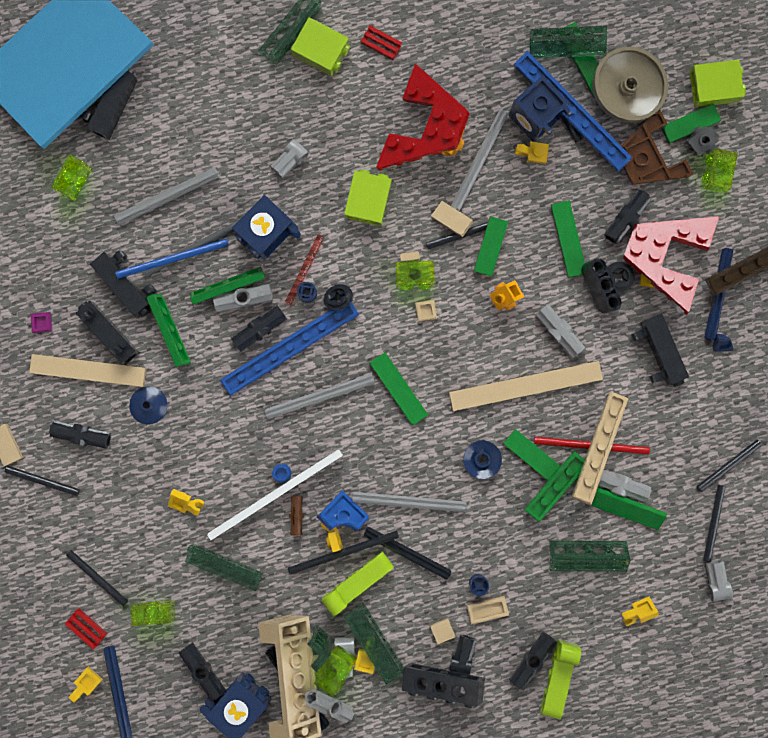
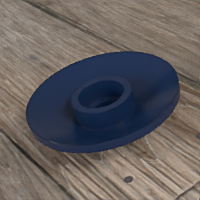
(157, 407)
(489, 467)

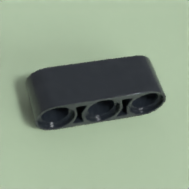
(603, 294)

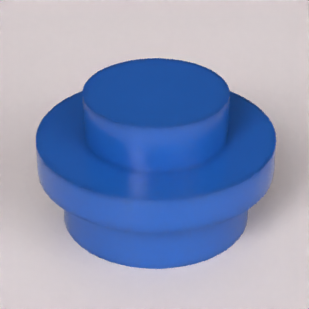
(281, 473)

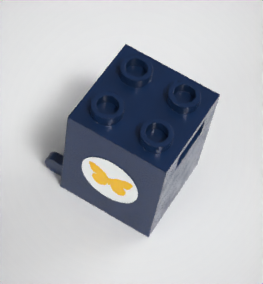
(539, 109)
(264, 228)
(237, 706)

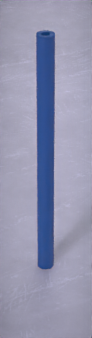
(171, 258)

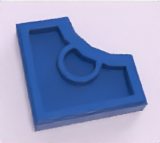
(343, 512)

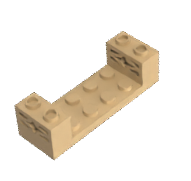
(295, 675)

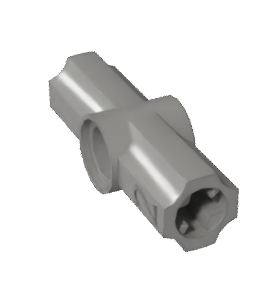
(231, 300)
(560, 331)
(624, 486)
(329, 706)

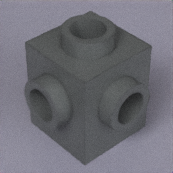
(695, 140)

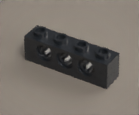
(472, 685)

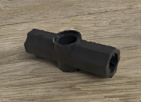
(628, 216)
(258, 328)
(80, 434)
(462, 659)
(525, 671)
(209, 682)

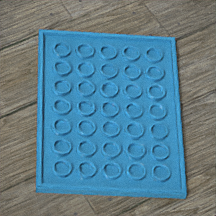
(65, 63)

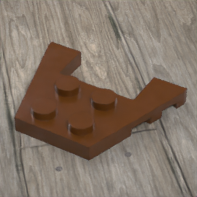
(646, 161)

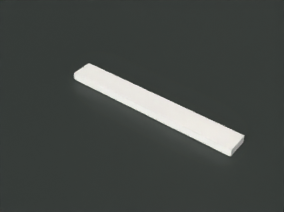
(275, 494)

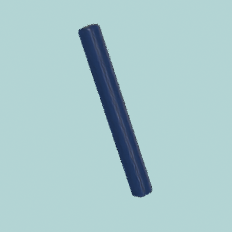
(717, 301)
(117, 692)

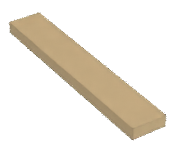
(87, 370)
(599, 448)

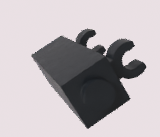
(111, 106)
(123, 287)
(107, 332)
(664, 351)

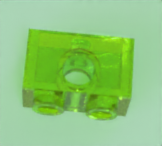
(726, 162)
(71, 177)
(424, 268)
(152, 612)
(343, 663)

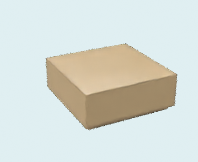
(412, 256)
(426, 310)
(442, 631)

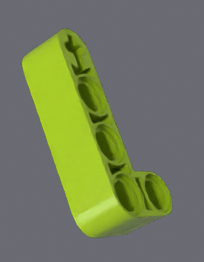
(357, 583)
(559, 678)

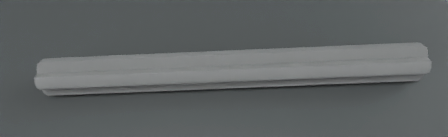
(479, 160)
(166, 196)
(319, 396)
(412, 502)

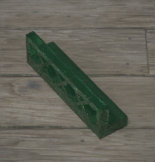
(293, 31)
(568, 44)
(589, 560)
(224, 567)
(374, 643)
(322, 645)

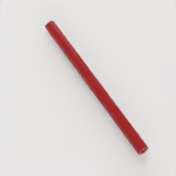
(586, 444)

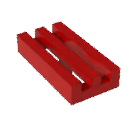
(378, 49)
(79, 633)

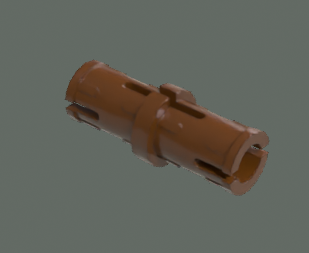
(296, 515)

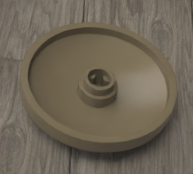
(630, 84)

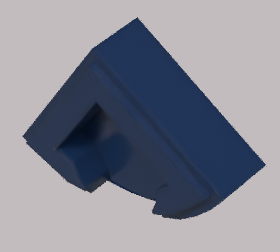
(722, 343)

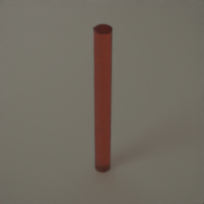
(304, 269)

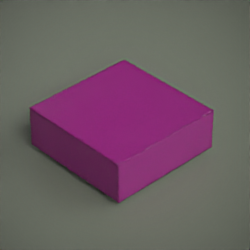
(41, 322)

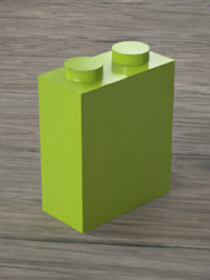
(320, 47)
(717, 83)
(368, 197)

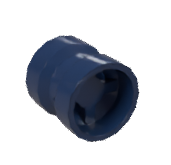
(307, 292)
(478, 585)

